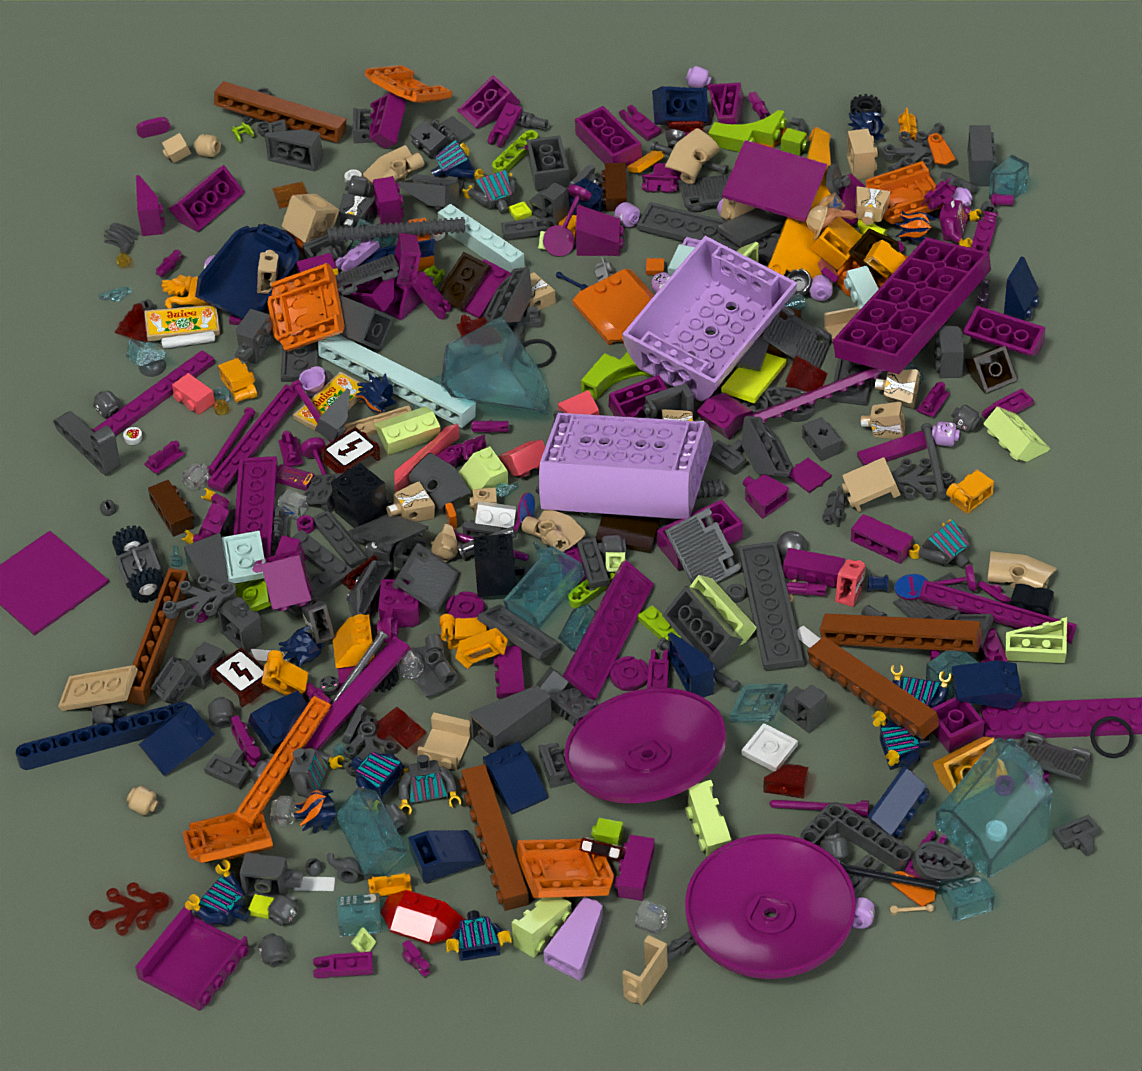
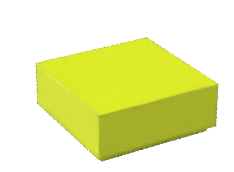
(520, 211)
(259, 906)

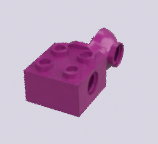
(396, 609)

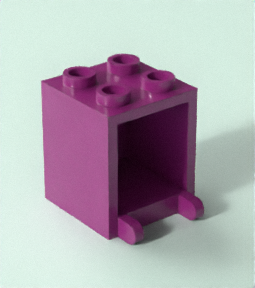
(285, 579)

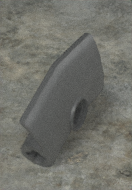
(436, 472)
(437, 672)

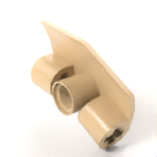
(691, 154)
(396, 164)
(554, 529)
(1018, 570)

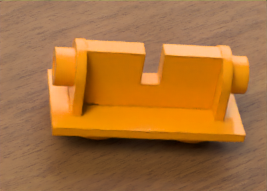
(908, 123)
(389, 885)

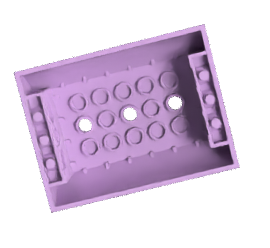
(672, 327)

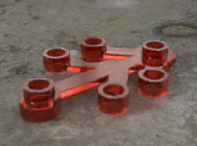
(131, 909)

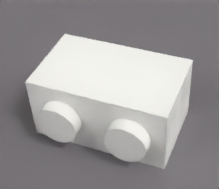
(495, 514)

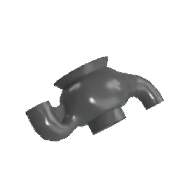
(102, 714)
(347, 868)

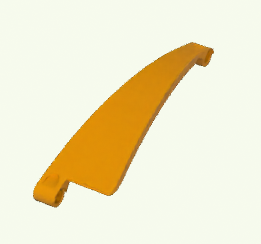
(795, 240)

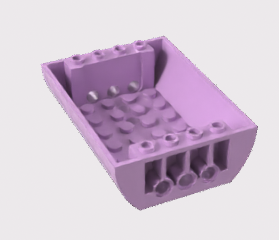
(622, 474)

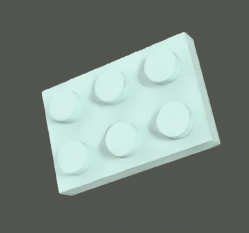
(240, 555)

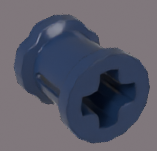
(877, 583)

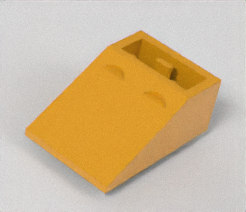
(836, 242)

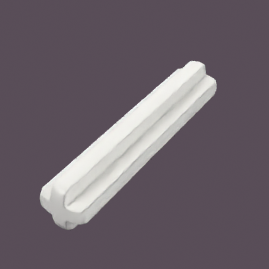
(188, 339)

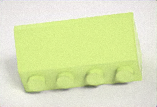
(725, 606)

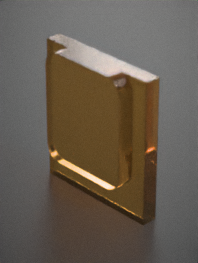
(284, 193)

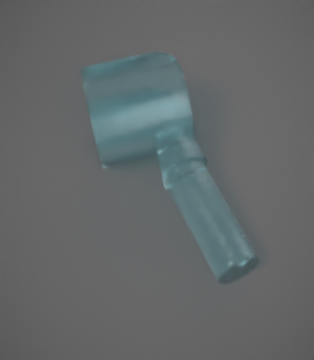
(175, 558)
(339, 750)

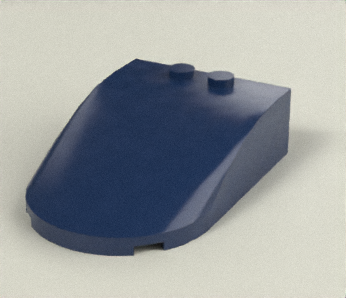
(233, 273)

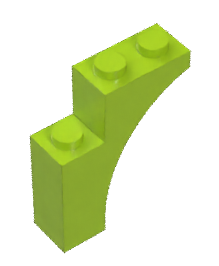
(763, 132)
(609, 371)

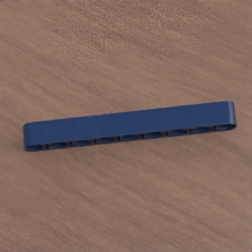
(93, 738)

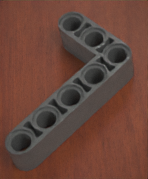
(97, 446)
(859, 831)

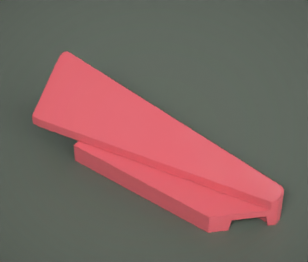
(439, 444)

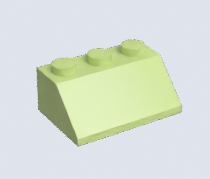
(408, 430)
(1015, 435)

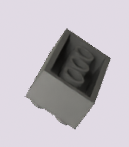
(702, 626)

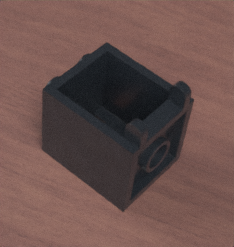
(359, 496)
(495, 565)

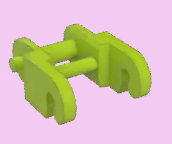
(247, 129)
(438, 277)

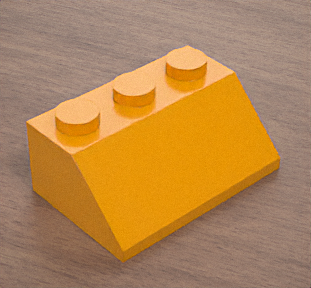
(352, 641)
(956, 765)

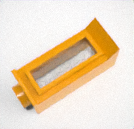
(481, 647)

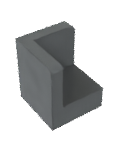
(552, 681)

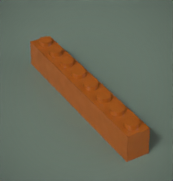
(274, 109)
(902, 632)
(156, 638)
(873, 688)
(494, 837)

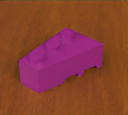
(727, 102)
(386, 119)
(630, 400)

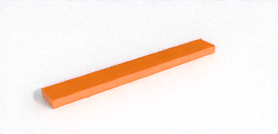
(281, 761)

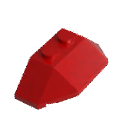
(420, 917)

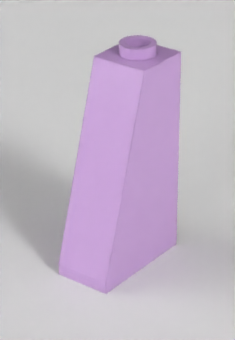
(574, 941)

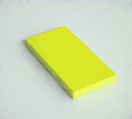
(751, 384)

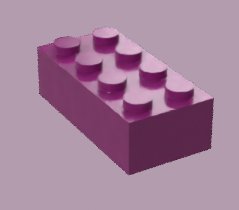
(607, 137)
(728, 522)

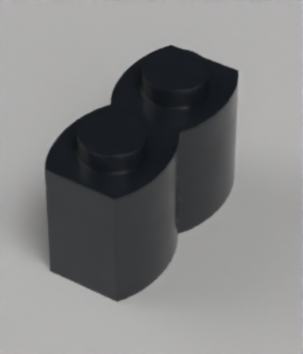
(1032, 599)

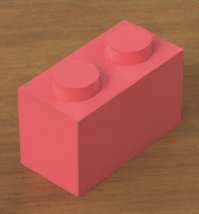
(193, 394)

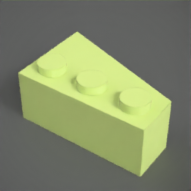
(1038, 643)
(706, 818)
(540, 924)

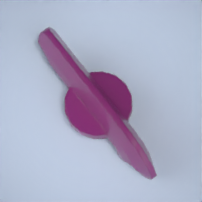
(994, 590)

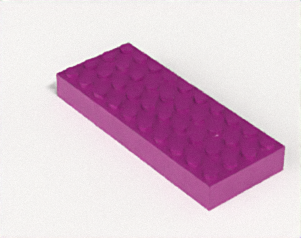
(912, 305)

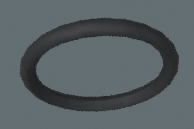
(544, 342)
(1131, 737)

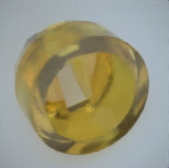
(123, 260)
(221, 407)

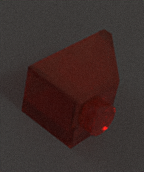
(787, 781)

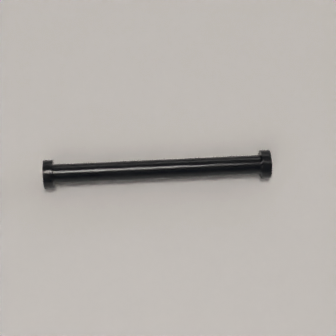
(934, 885)

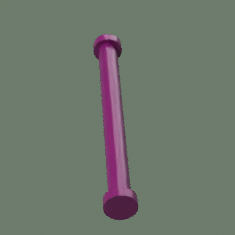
(297, 385)
(248, 413)

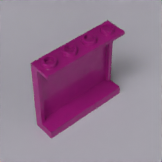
(191, 960)

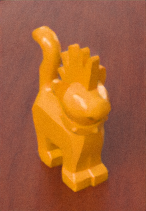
(179, 286)

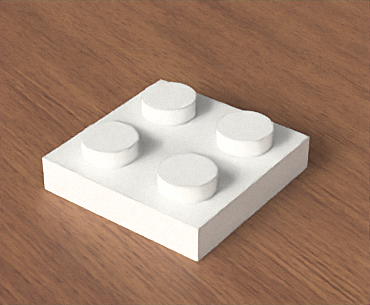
(769, 747)

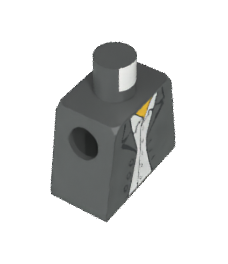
(355, 208)
(316, 616)

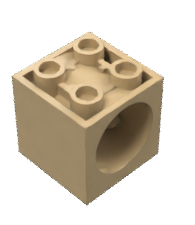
(309, 216)

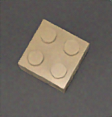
(861, 153)

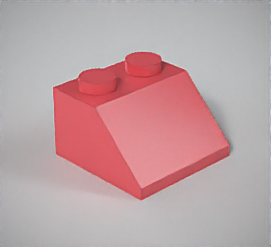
(523, 458)

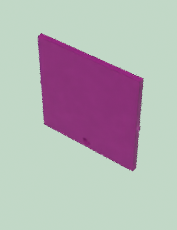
(774, 180)
(46, 582)

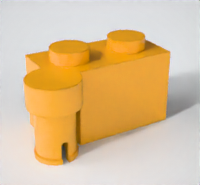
(884, 258)
(238, 380)
(970, 491)
(459, 629)
(283, 675)

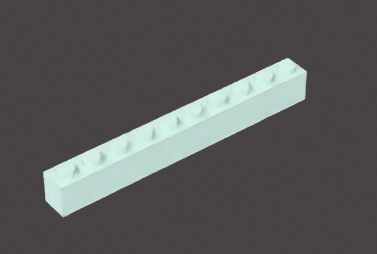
(405, 382)

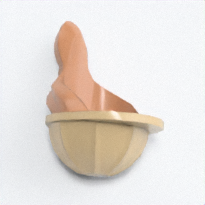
(823, 216)

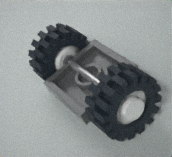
(138, 563)

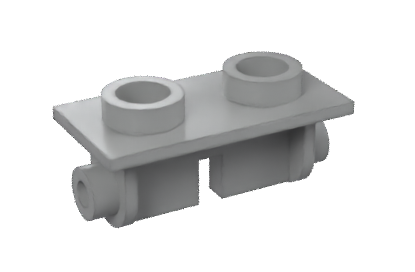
(603, 269)

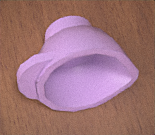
(313, 380)

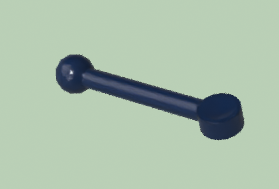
(559, 275)

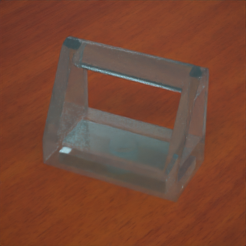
(144, 352)

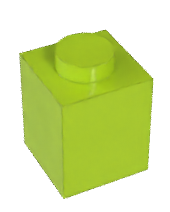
(794, 141)
(608, 831)

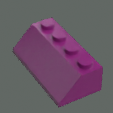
(207, 199)
(1005, 331)

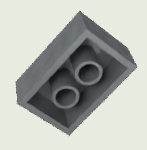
(981, 154)
(547, 162)

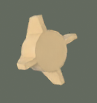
(445, 544)

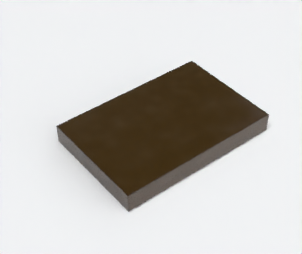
(463, 281)
(637, 531)

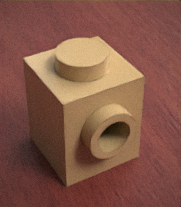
(175, 148)
(483, 495)

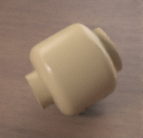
(207, 145)
(142, 800)

